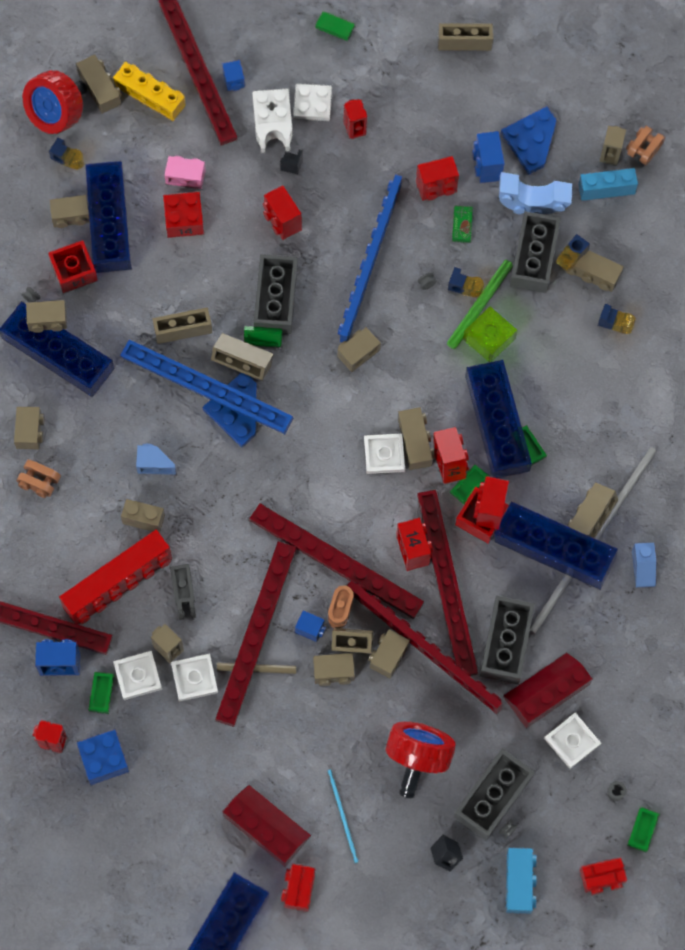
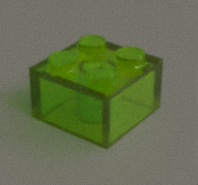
(490, 334)

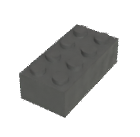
(535, 252)
(276, 292)
(507, 640)
(494, 794)

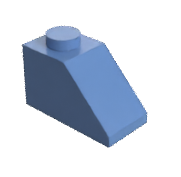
(153, 461)
(644, 564)

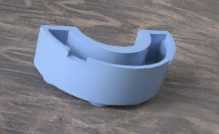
(533, 199)

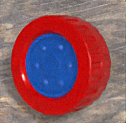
(53, 101)
(419, 750)

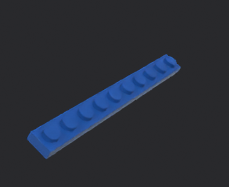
(368, 264)
(207, 387)

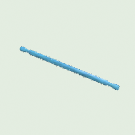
(343, 816)

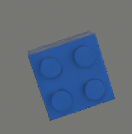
(488, 157)
(57, 658)
(102, 757)

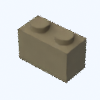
(612, 145)
(69, 211)
(46, 316)
(358, 349)
(28, 428)
(142, 515)
(352, 640)
(167, 643)
(389, 653)
(333, 669)

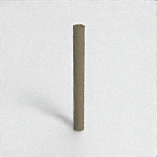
(261, 668)

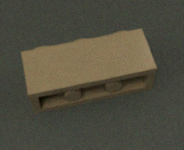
(465, 37)
(99, 83)
(597, 270)
(182, 325)
(242, 356)
(415, 438)
(594, 510)

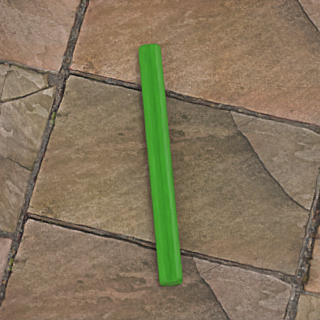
(480, 303)

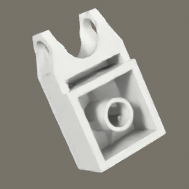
(272, 117)

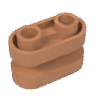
(636, 147)
(42, 488)
(340, 607)

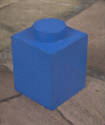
(233, 75)
(310, 626)

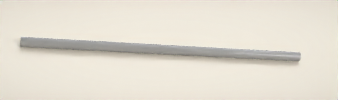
(566, 579)

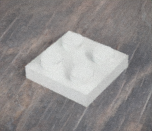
(312, 102)
(384, 453)
(137, 675)
(194, 677)
(572, 740)

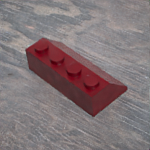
(548, 689)
(266, 825)

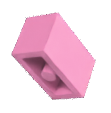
(185, 172)

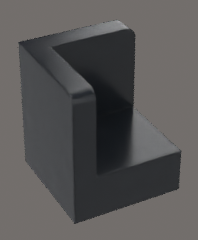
(291, 162)
(446, 853)

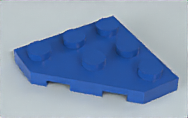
(531, 138)
(236, 425)

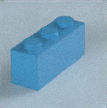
(607, 184)
(520, 880)

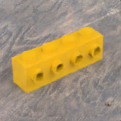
(149, 91)

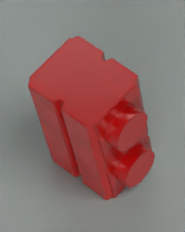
(355, 118)
(50, 736)
(603, 875)
(299, 887)

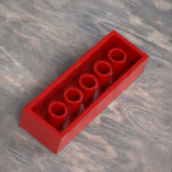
(116, 577)

